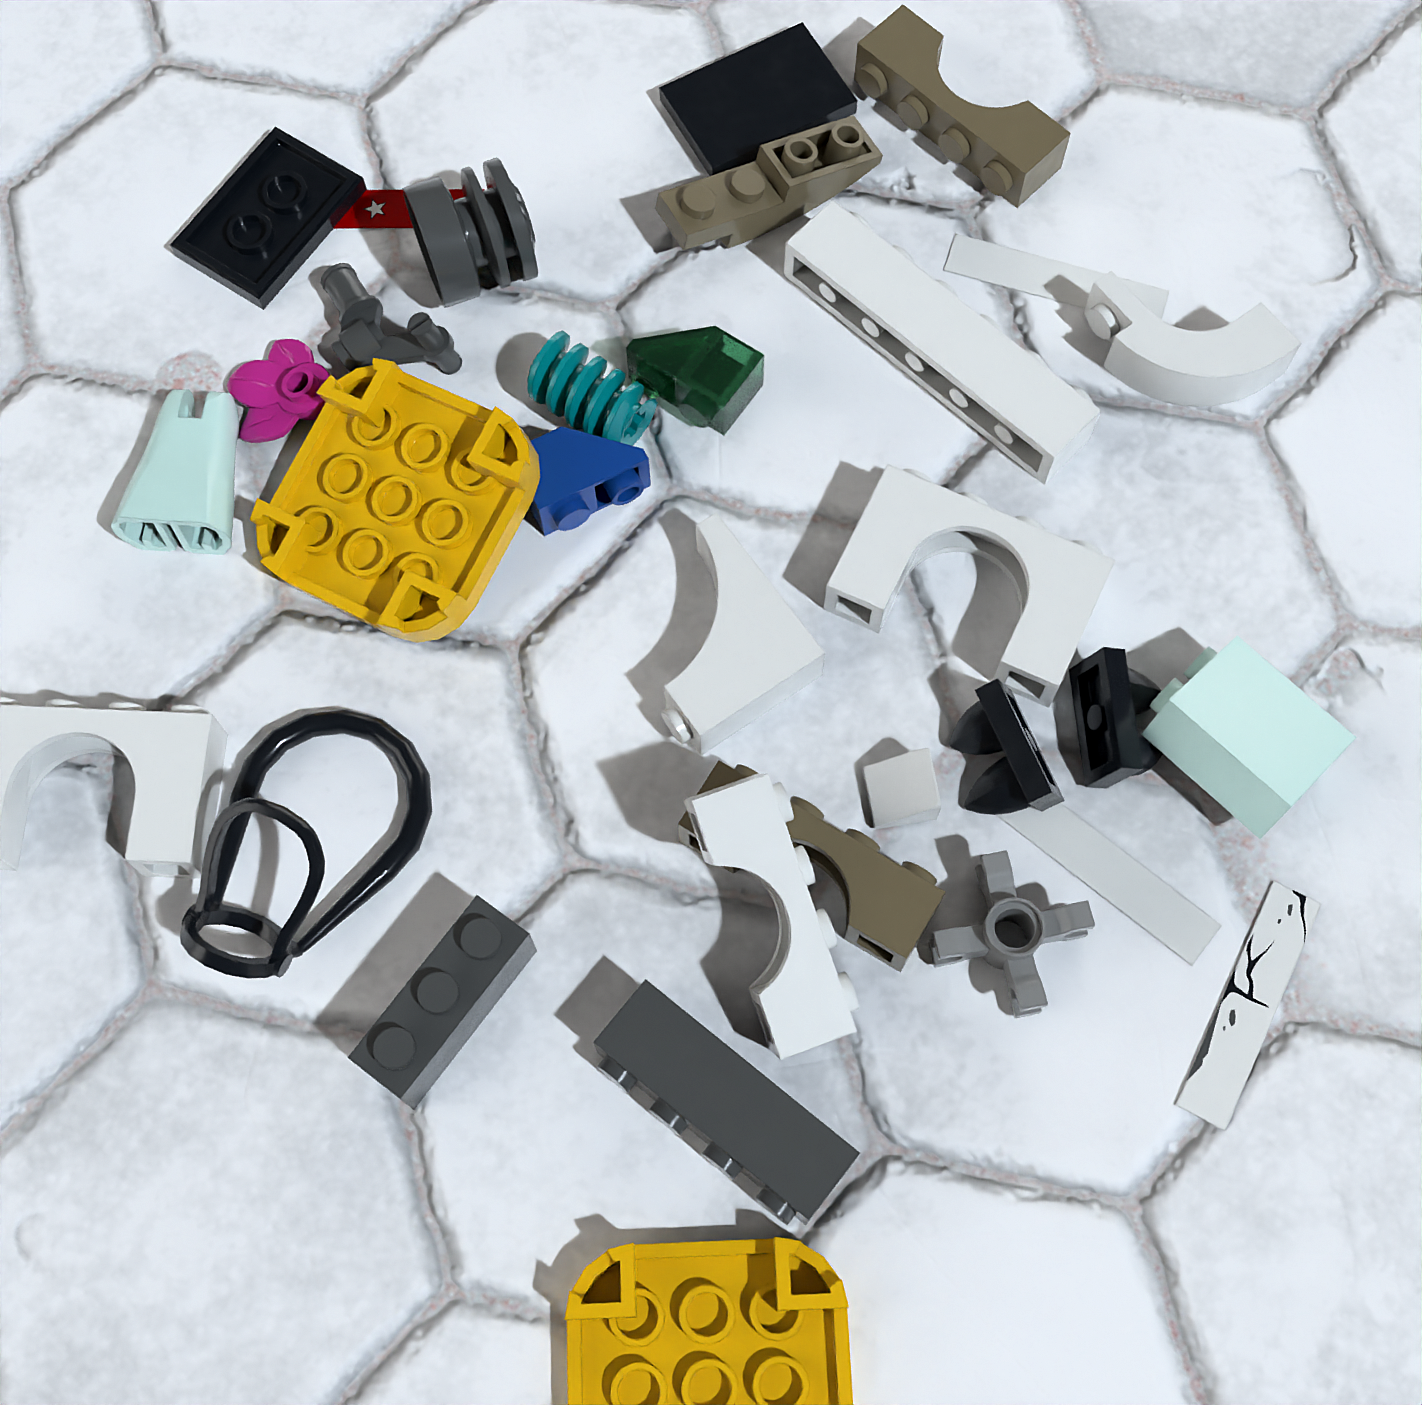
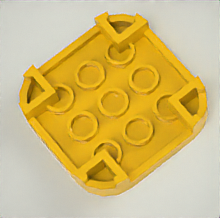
(398, 502)
(709, 1326)

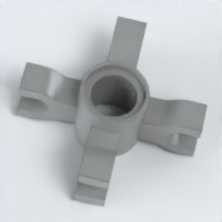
(980, 940)

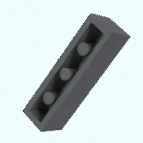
(725, 1103)

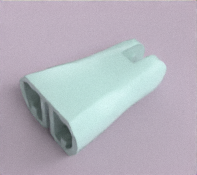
(184, 479)

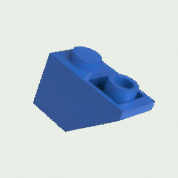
(583, 476)

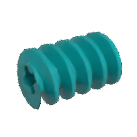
(583, 395)

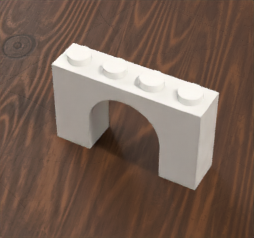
(918, 519)
(174, 765)

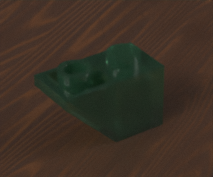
(699, 372)

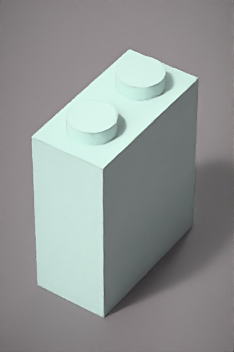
(1245, 734)

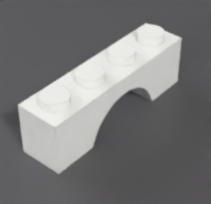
(799, 992)

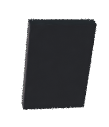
(757, 98)
(268, 217)

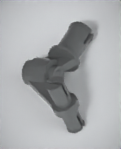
(363, 338)

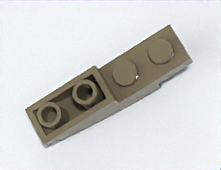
(775, 189)

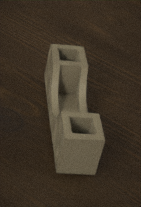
(1005, 147)
(883, 900)

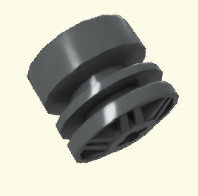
(471, 231)

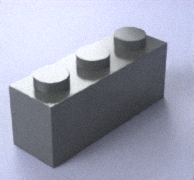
(444, 1002)

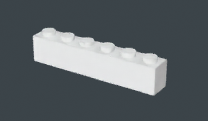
(940, 341)

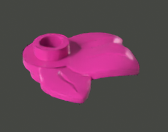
(278, 391)

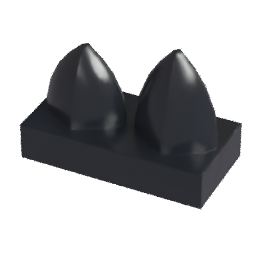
(1105, 708)
(1019, 777)

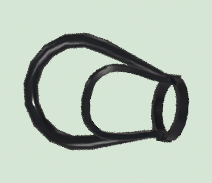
(232, 823)

